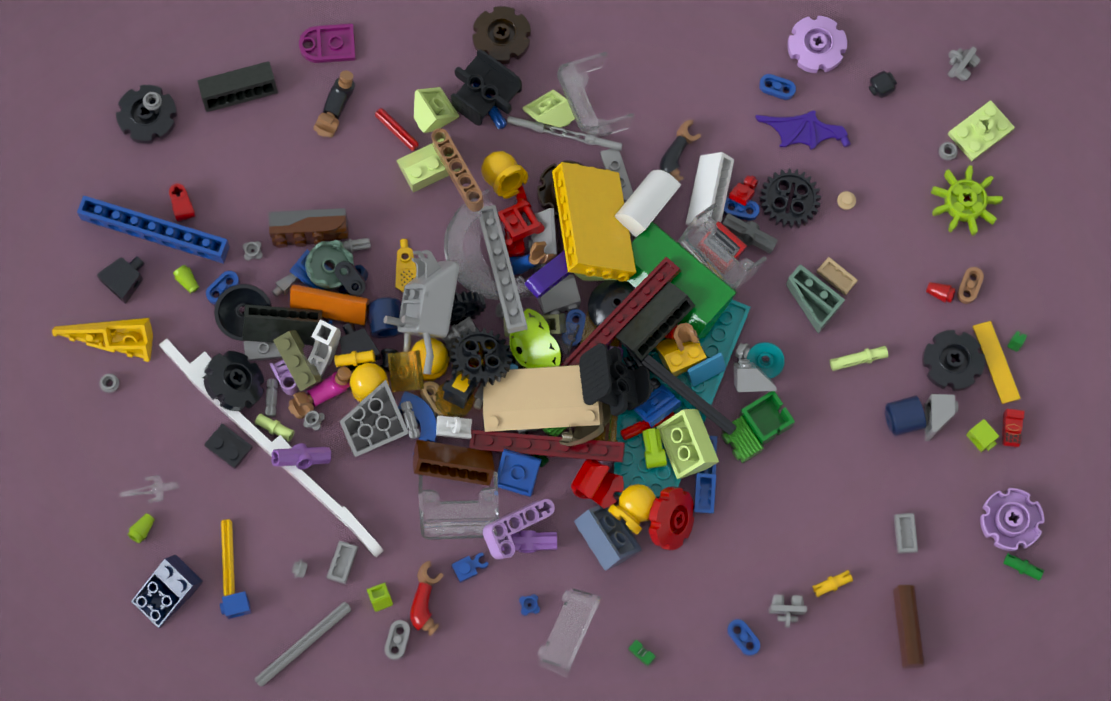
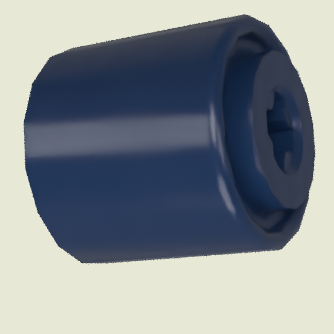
(377, 311)
(905, 416)

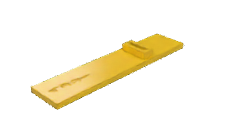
(996, 362)

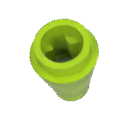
(186, 278)
(140, 530)

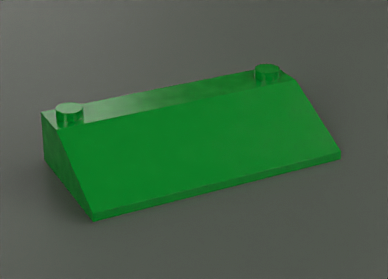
(696, 280)

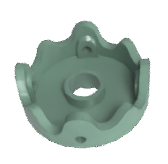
(326, 252)

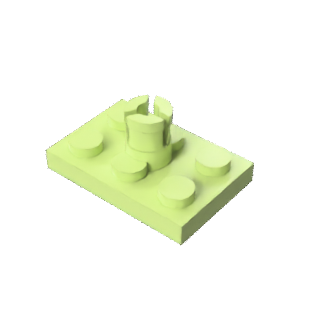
(981, 130)

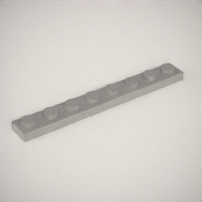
(502, 270)

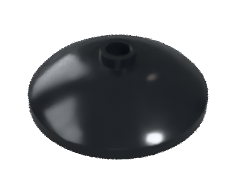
(603, 297)
(228, 306)

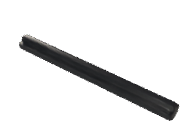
(688, 394)

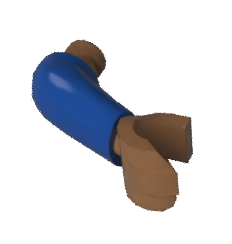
(536, 257)

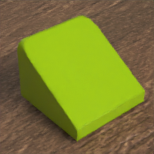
(380, 597)

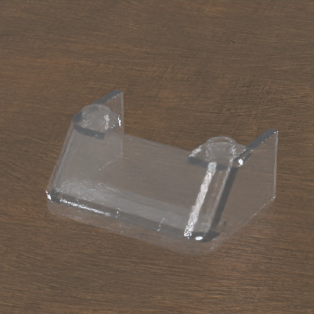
(573, 79)
(703, 245)
(457, 518)
(568, 631)

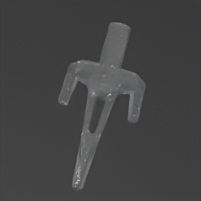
(157, 488)

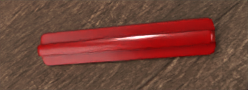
(396, 129)
(639, 427)

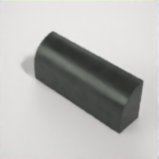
(237, 86)
(655, 320)
(270, 322)

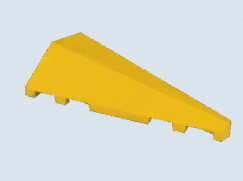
(125, 336)

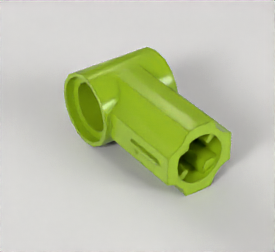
(654, 454)

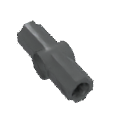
(750, 233)

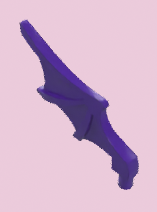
(804, 130)

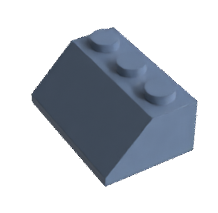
(607, 537)

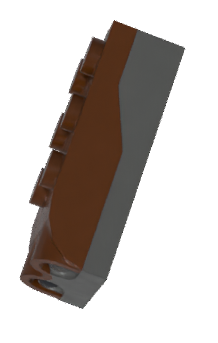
(307, 226)

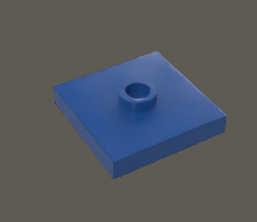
(518, 472)

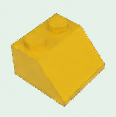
(679, 361)

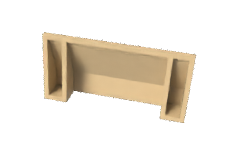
(538, 400)

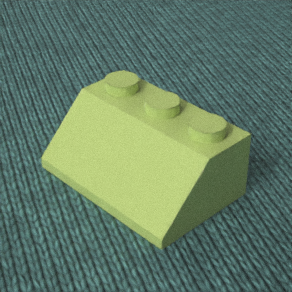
(423, 167)
(687, 443)

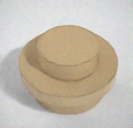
(846, 200)

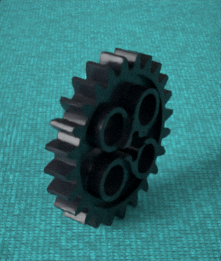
(773, 194)
(466, 306)
(498, 355)

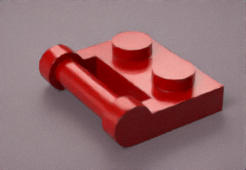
(515, 223)

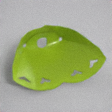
(535, 343)

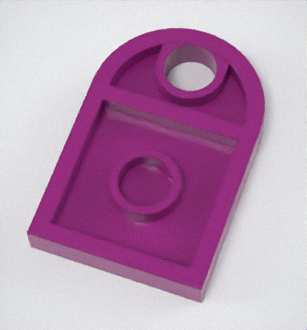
(329, 42)

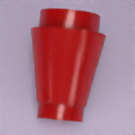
(941, 291)

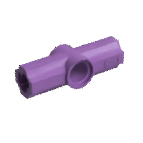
(301, 456)
(530, 541)

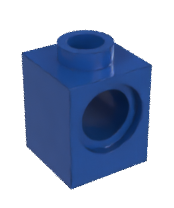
(235, 605)

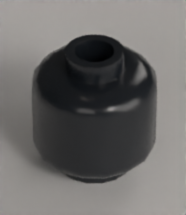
(882, 84)

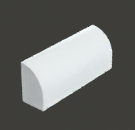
(711, 185)
(647, 201)

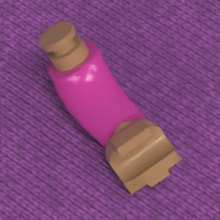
(323, 391)

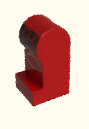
(1012, 427)

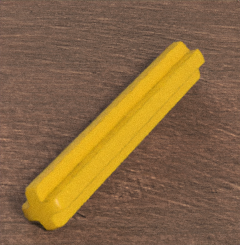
(227, 557)

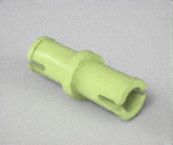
(274, 427)

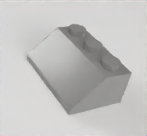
(547, 235)

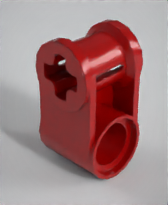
(181, 205)

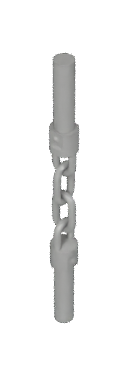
(540, 127)

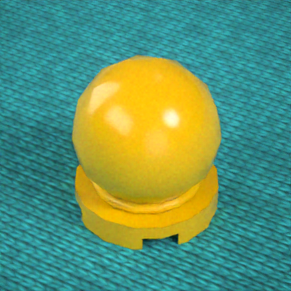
(503, 173)
(440, 359)
(366, 379)
(634, 506)

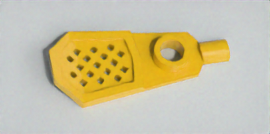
(404, 266)

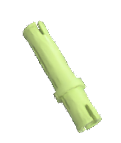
(865, 356)

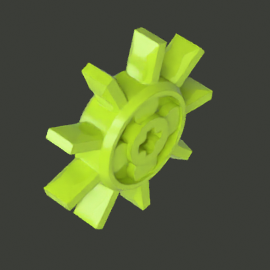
(969, 210)

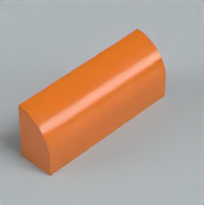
(333, 304)

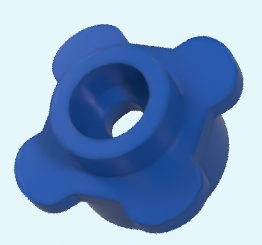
(524, 603)

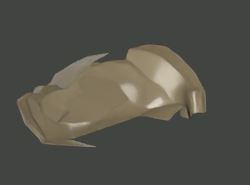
(586, 433)

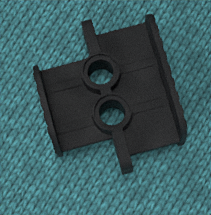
(493, 79)
(611, 382)

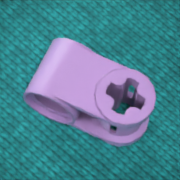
(283, 375)

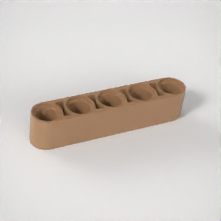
(458, 177)

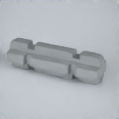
(271, 397)
(410, 420)

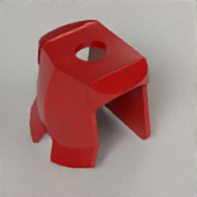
(597, 483)

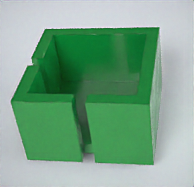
(765, 419)

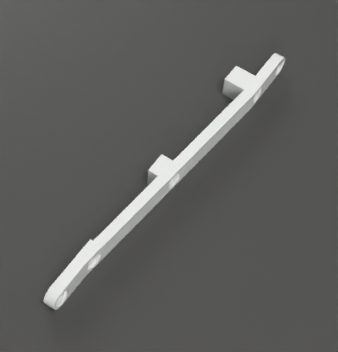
(195, 373)

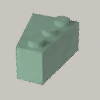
(814, 297)

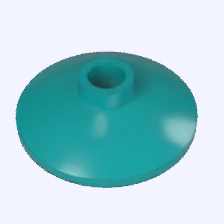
(776, 358)

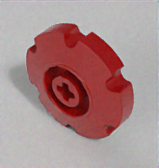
(671, 518)

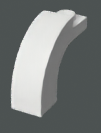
(325, 345)

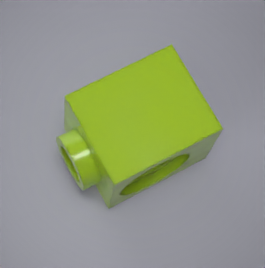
(983, 436)

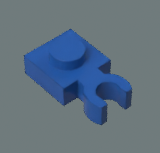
(467, 568)

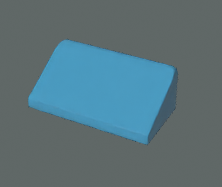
(706, 369)

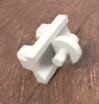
(453, 427)

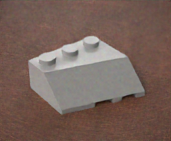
(373, 421)

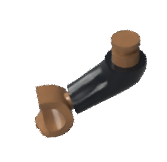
(337, 98)
(670, 160)

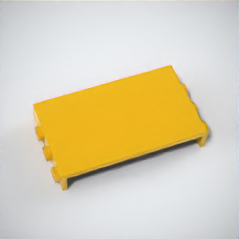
(590, 233)

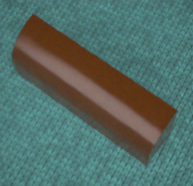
(453, 462)
(908, 626)

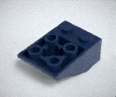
(166, 590)

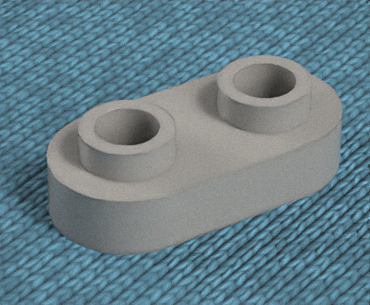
(397, 640)

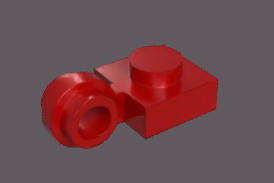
(744, 192)

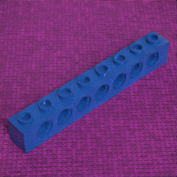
(153, 229)

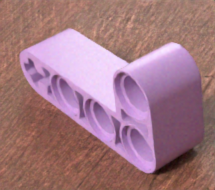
(519, 522)

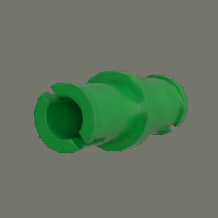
(1023, 566)

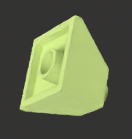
(433, 109)
(550, 109)

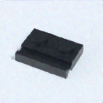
(228, 446)

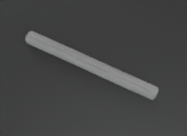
(302, 644)

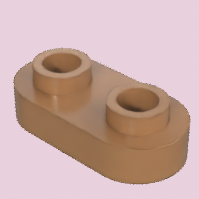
(970, 286)

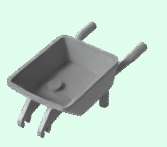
(427, 303)

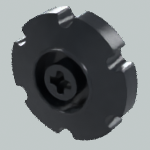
(143, 126)
(968, 361)
(233, 381)

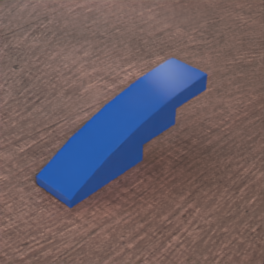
(705, 486)

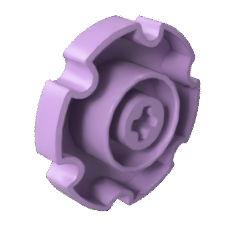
(804, 48)
(1009, 533)

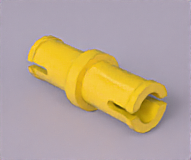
(354, 358)
(832, 583)

